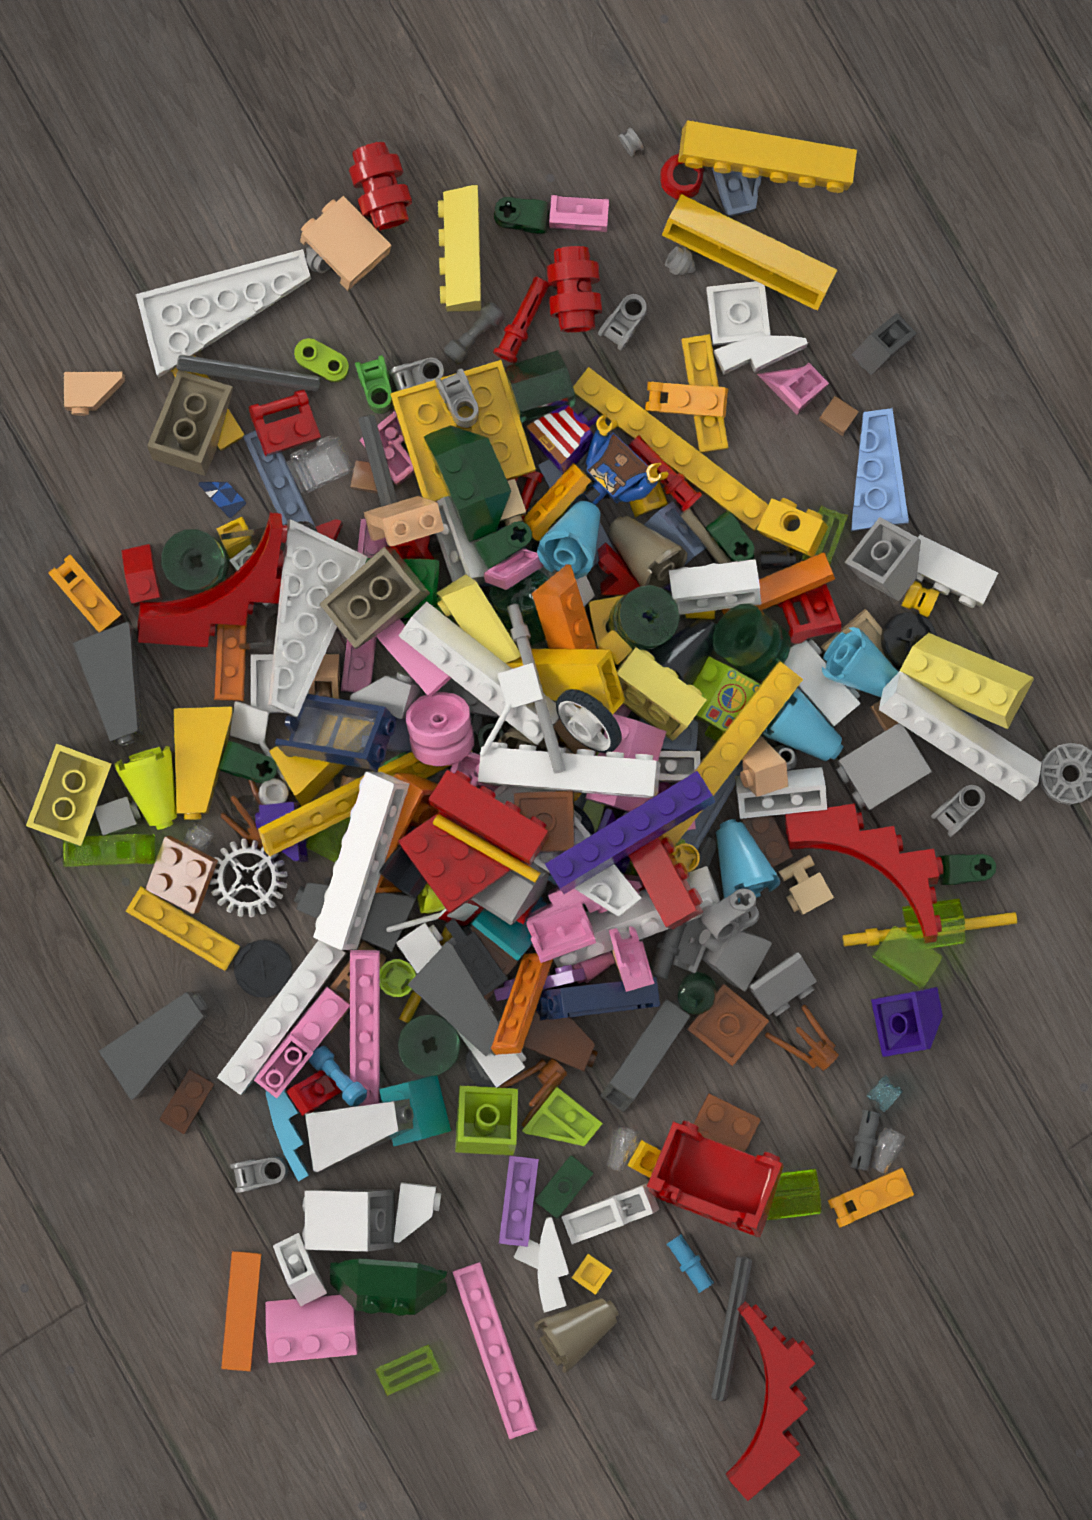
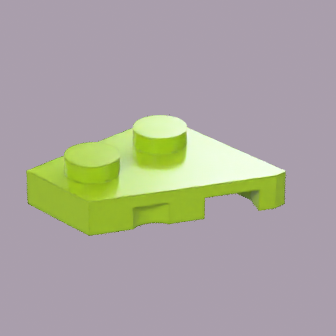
(563, 1120)

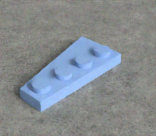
(879, 474)

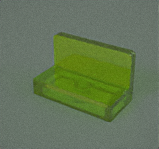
(951, 920)
(907, 956)
(796, 1195)

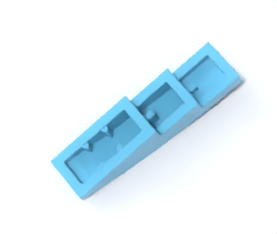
(281, 1111)

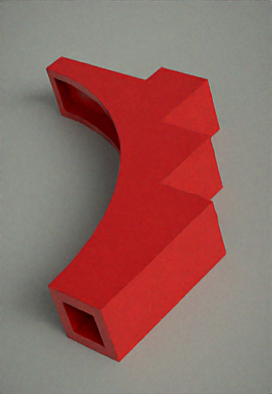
(194, 618)
(910, 872)
(770, 1447)

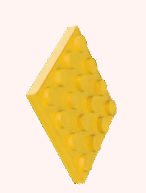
(423, 411)

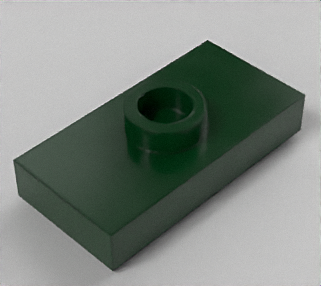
(563, 1186)

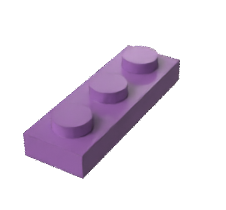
(563, 976)
(518, 1201)

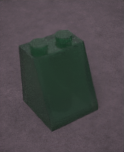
(540, 385)

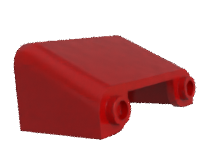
(715, 1179)

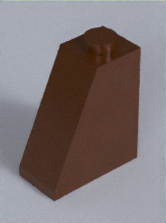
(561, 1041)

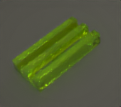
(832, 515)
(385, 1380)

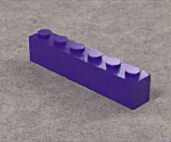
(630, 832)

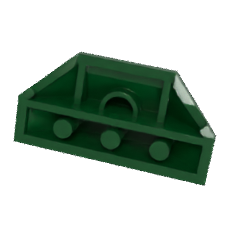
(470, 478)
(387, 1285)

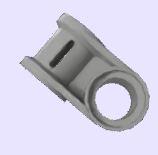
(623, 322)
(414, 373)
(458, 393)
(958, 810)
(729, 917)
(256, 1173)

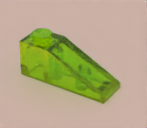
(110, 851)

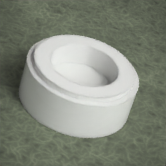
(273, 792)

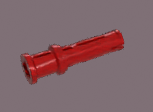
(517, 331)
(674, 483)

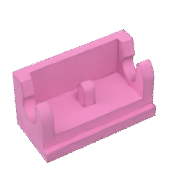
(579, 213)
(561, 932)
(631, 960)

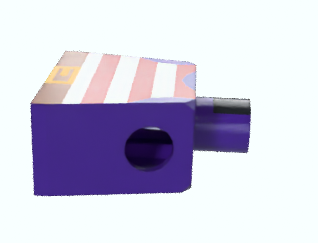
(564, 435)

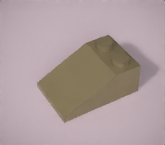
(190, 423)
(374, 597)

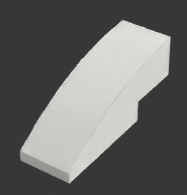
(758, 352)
(610, 1213)
(550, 1267)

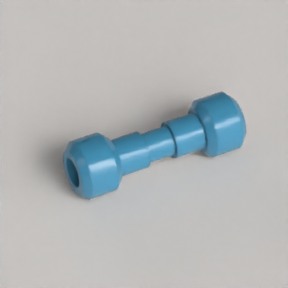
(353, 1092)

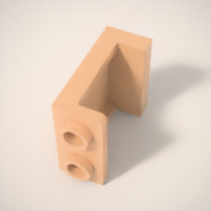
(345, 241)
(404, 520)

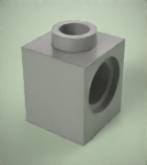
(117, 816)

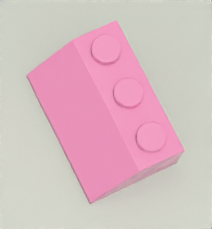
(636, 739)
(310, 1331)

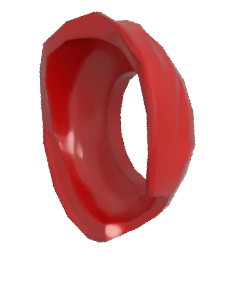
(674, 189)

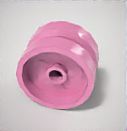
(440, 729)

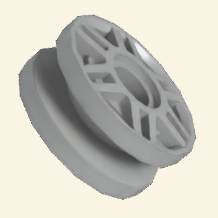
(1052, 779)

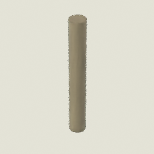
(704, 536)

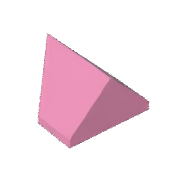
(795, 385)

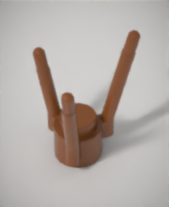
(254, 833)
(821, 1052)
(550, 1076)

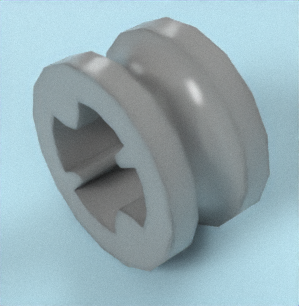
(631, 142)

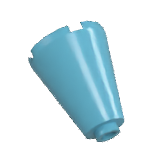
(572, 540)
(858, 663)
(804, 729)
(743, 861)

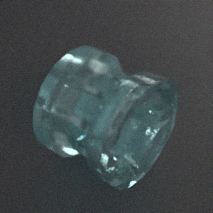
(884, 1093)

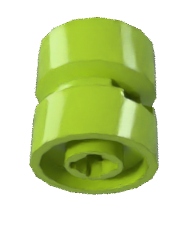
(395, 977)

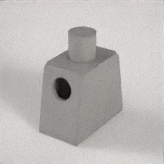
(735, 959)

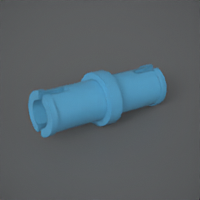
(690, 1263)

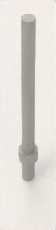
(521, 634)

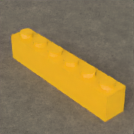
(767, 156)
(749, 252)

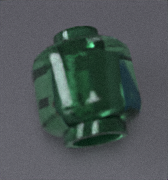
(697, 993)

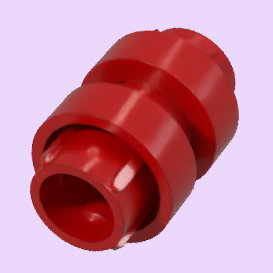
(383, 198)
(573, 276)

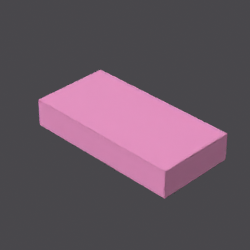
(513, 569)

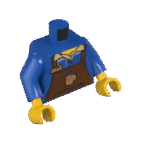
(617, 468)

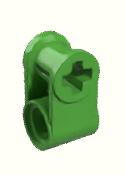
(375, 379)

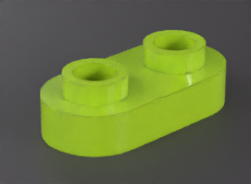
(321, 359)

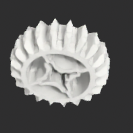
(265, 897)

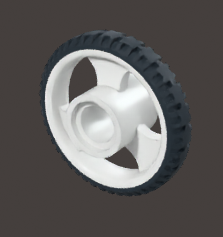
(587, 721)

